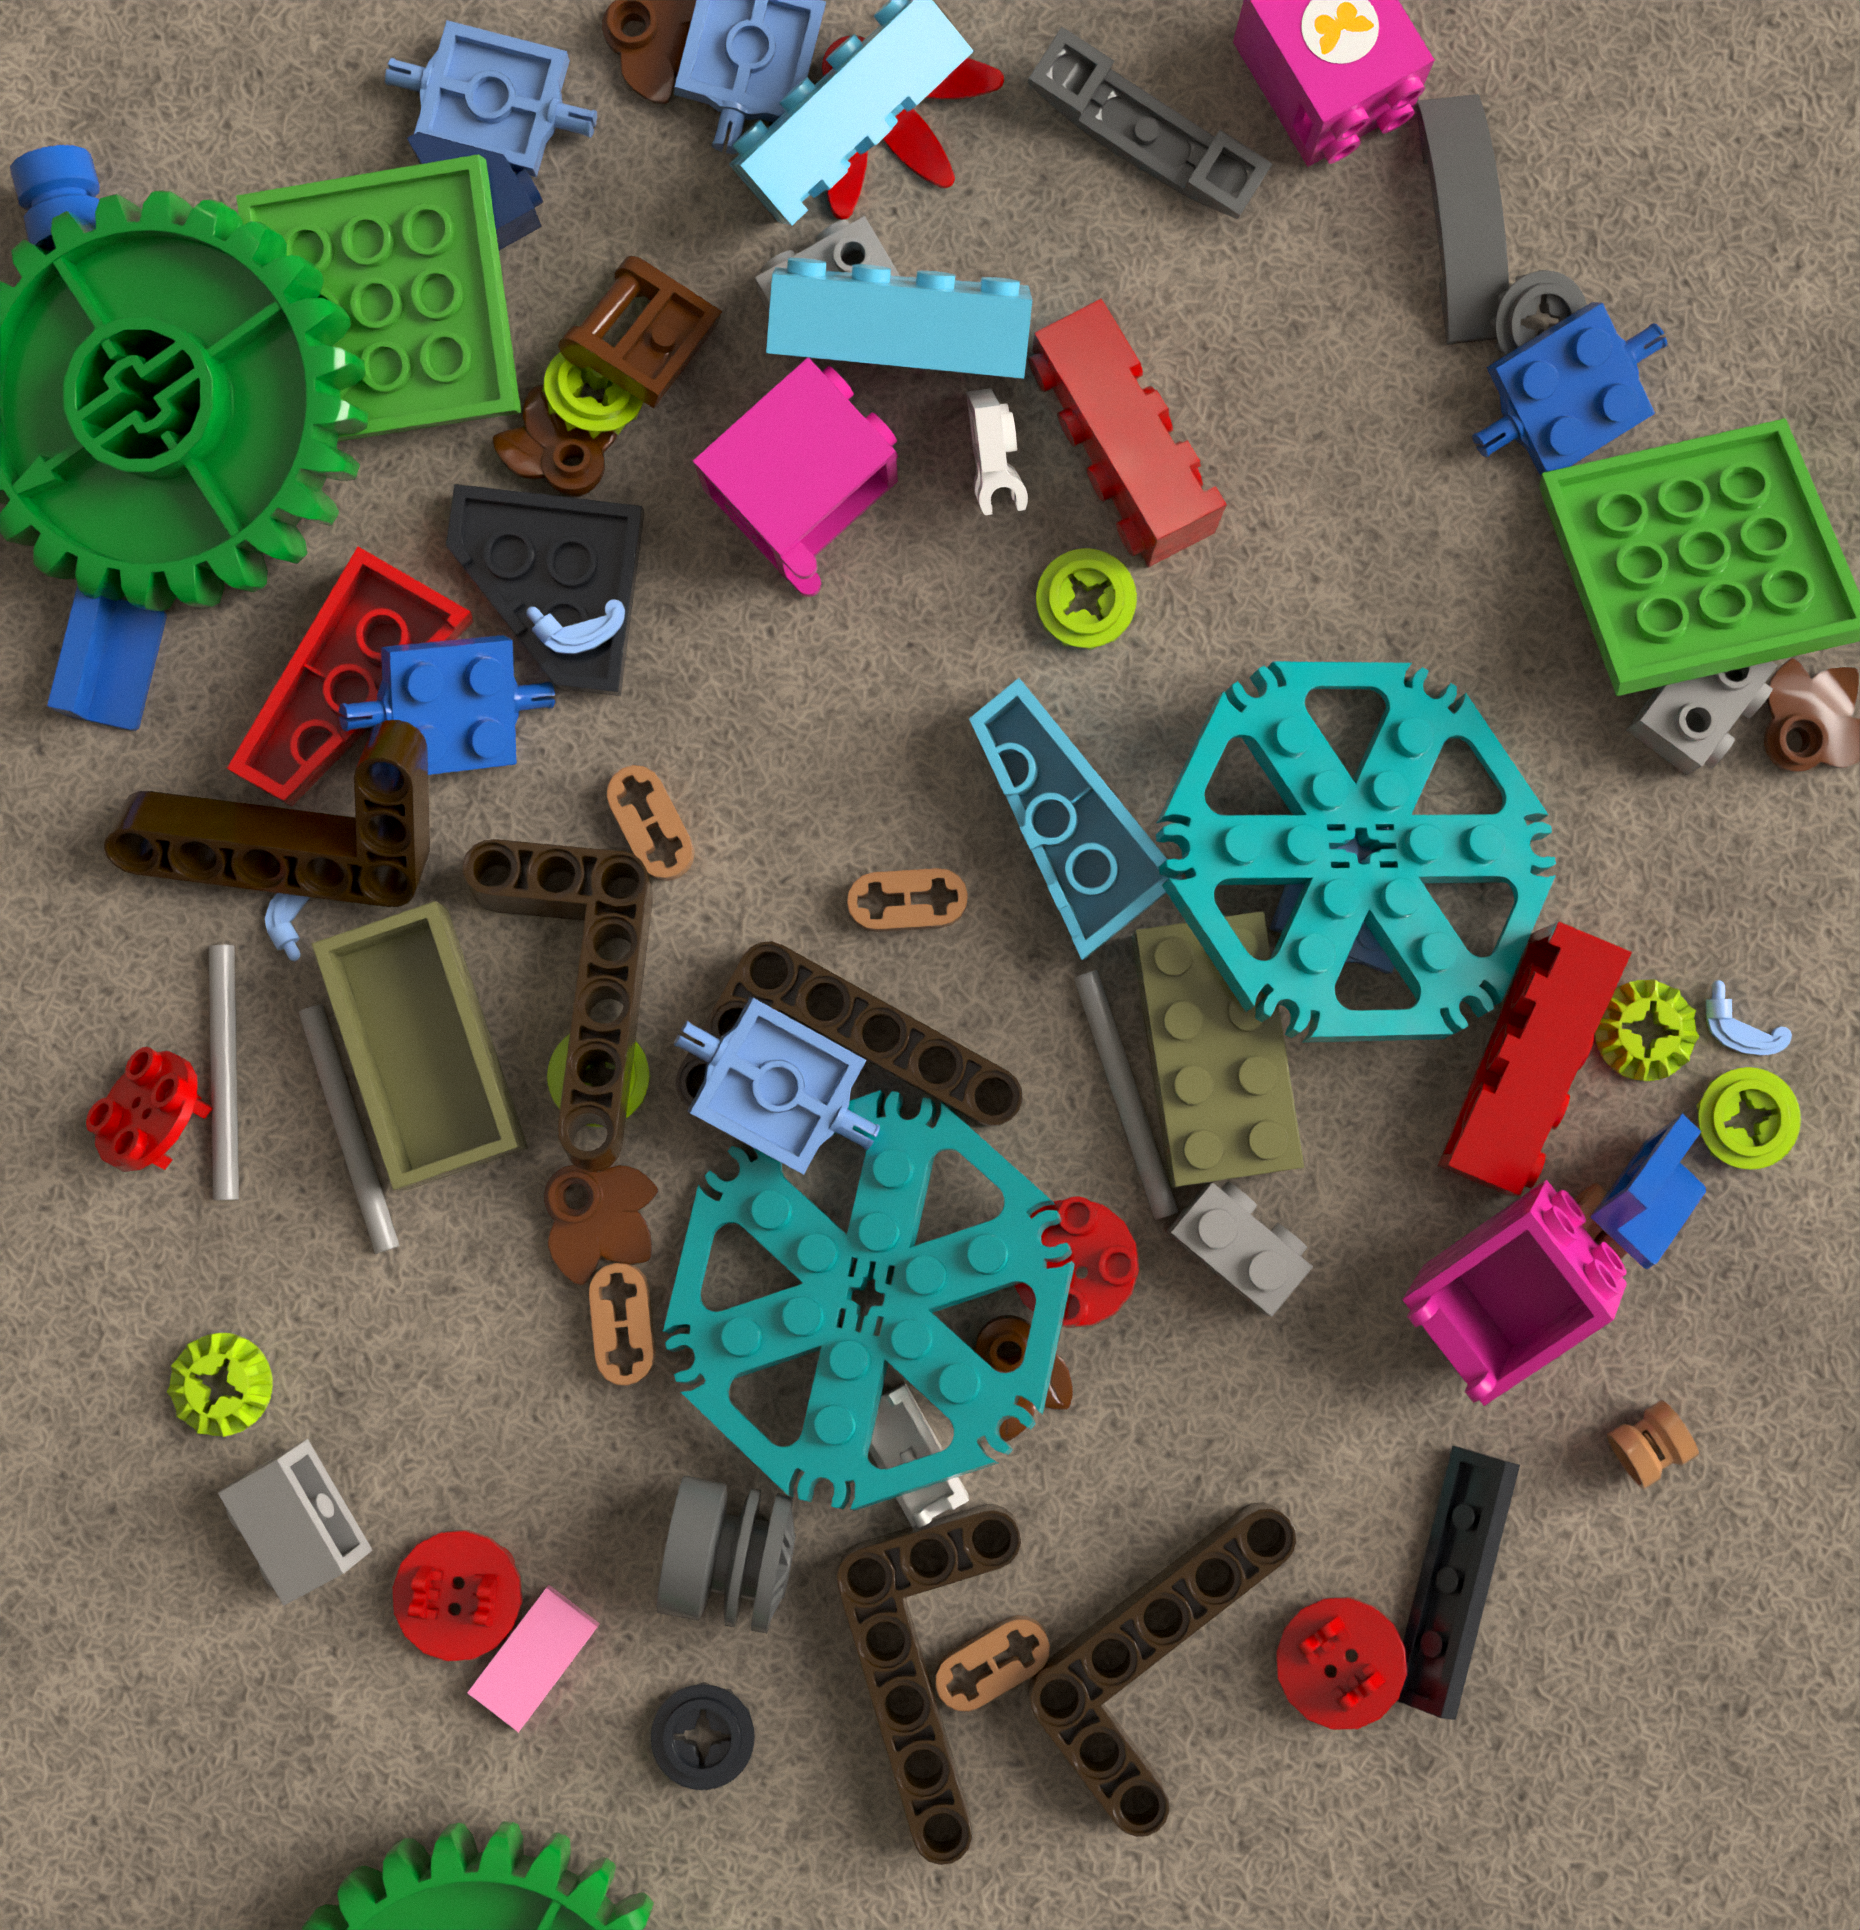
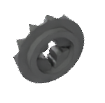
(1552, 290)

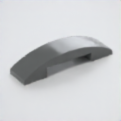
(1145, 130)
(1466, 214)

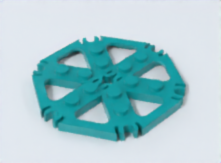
(1338, 890)
(911, 1337)

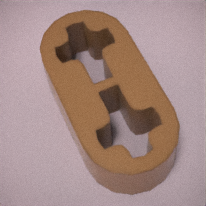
(636, 829)
(906, 884)
(606, 1325)
(1000, 1677)

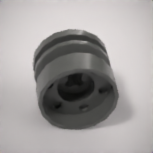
(725, 1554)

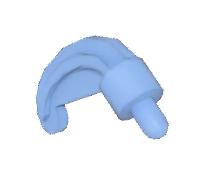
(580, 636)
(278, 921)
(1737, 1034)

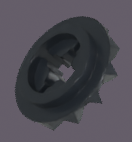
(680, 1757)

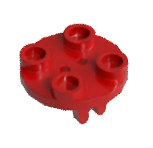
(146, 1110)
(1103, 1247)
(427, 1590)
(1362, 1687)

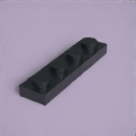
(1455, 1579)

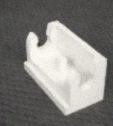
(904, 1436)

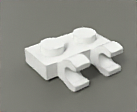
(992, 437)

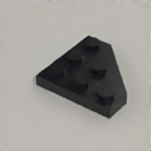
(557, 557)

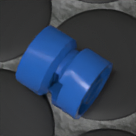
(51, 183)

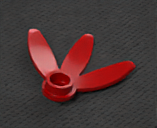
(911, 136)

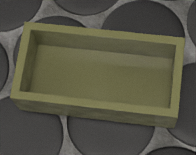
(419, 1046)
(1213, 1065)

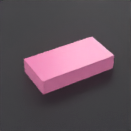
(533, 1658)

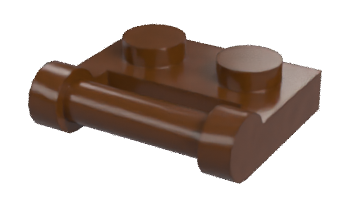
(656, 343)

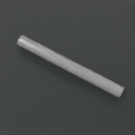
(223, 1072)
(1126, 1095)
(348, 1128)

